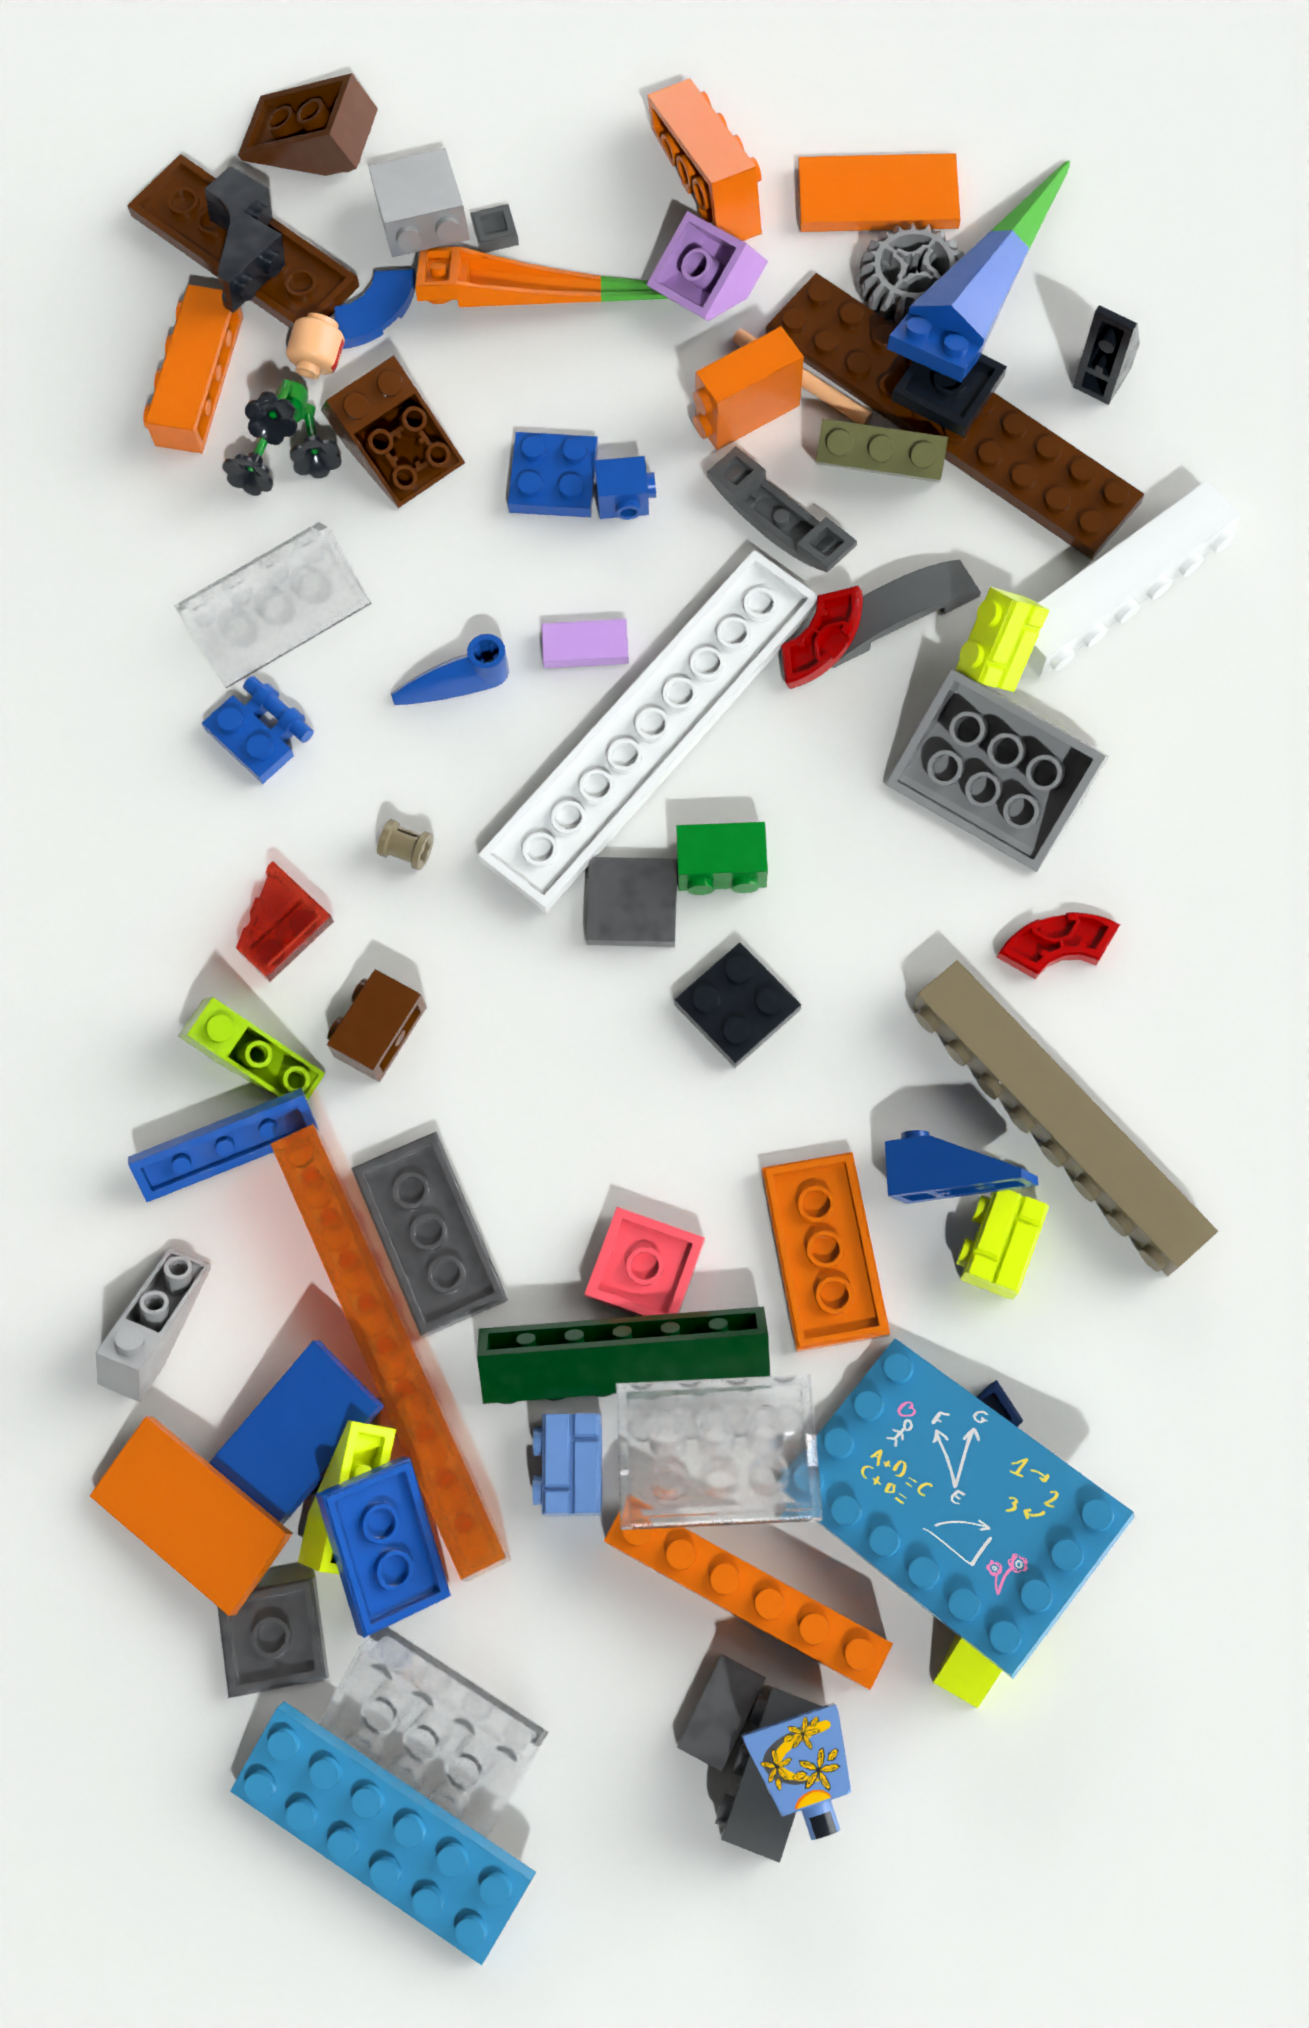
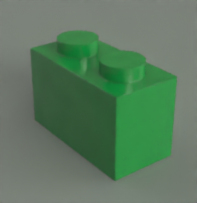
(722, 857)

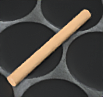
(820, 388)

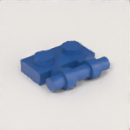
(248, 738)

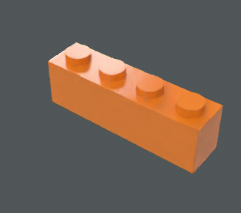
(192, 371)

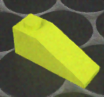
(358, 1451)

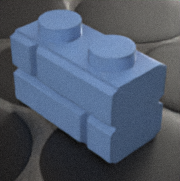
(570, 1464)

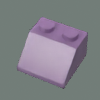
(706, 269)

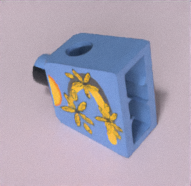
(804, 1766)

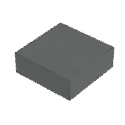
(494, 228)

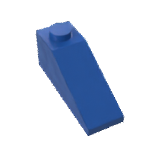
(933, 1169)

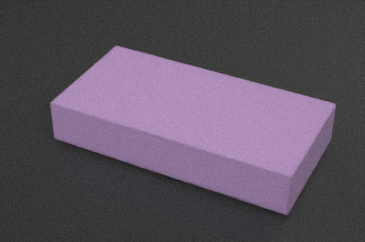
(585, 643)

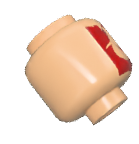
(315, 345)

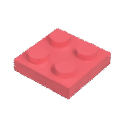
(644, 1265)

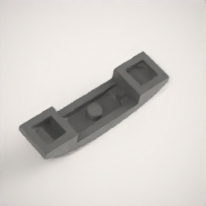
(777, 515)
(909, 599)

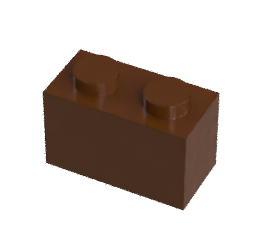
(375, 1024)

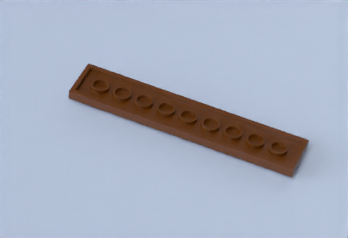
(1002, 448)

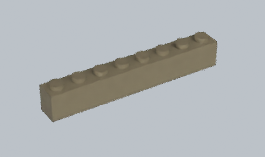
(1063, 1119)

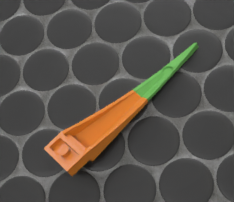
(491, 280)

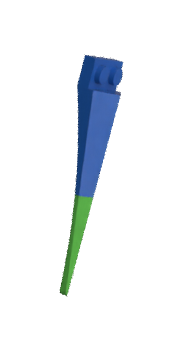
(957, 313)

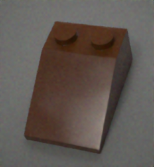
(311, 127)

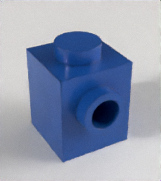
(624, 487)

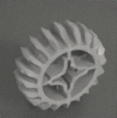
(910, 262)

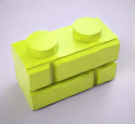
(1001, 639)
(1002, 1243)

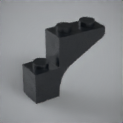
(251, 248)

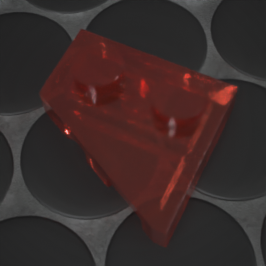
(280, 924)

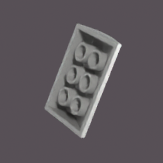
(996, 769)

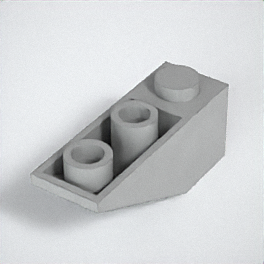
(150, 1326)

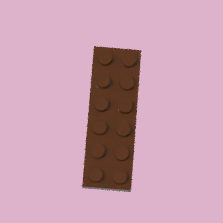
(178, 212)

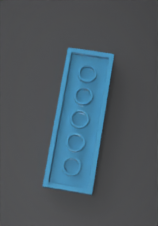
(383, 1832)

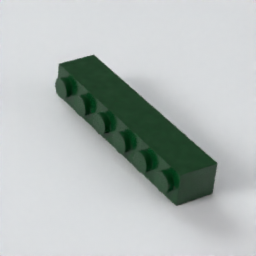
(597, 1354)

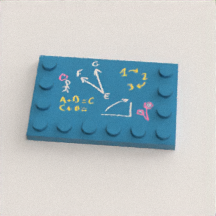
(961, 1507)

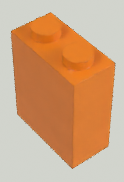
(748, 388)

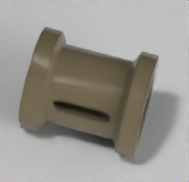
(405, 844)

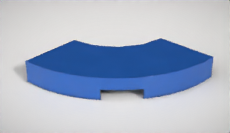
(377, 308)

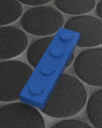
(219, 1145)

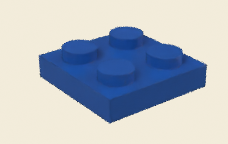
(553, 474)

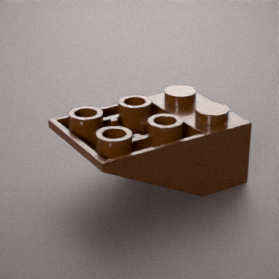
(392, 432)

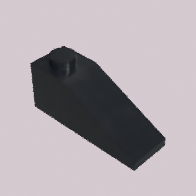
(1107, 355)

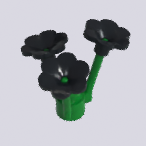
(271, 420)

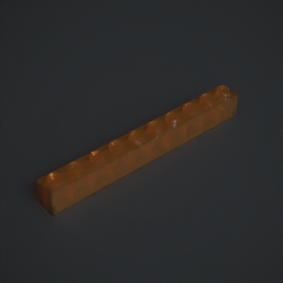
(391, 1355)

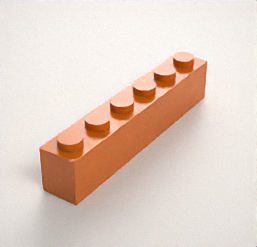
(757, 1599)

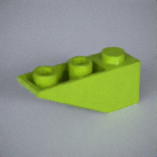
(248, 1050)

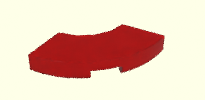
(825, 637)
(1056, 940)

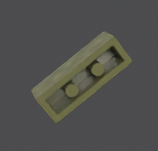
(881, 450)

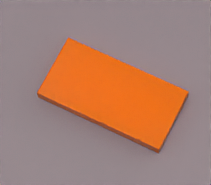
(878, 192)
(825, 1252)
(191, 1515)

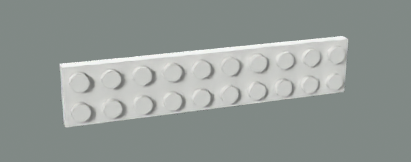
(648, 731)

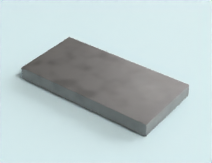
(429, 1235)

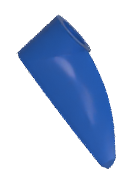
(459, 675)

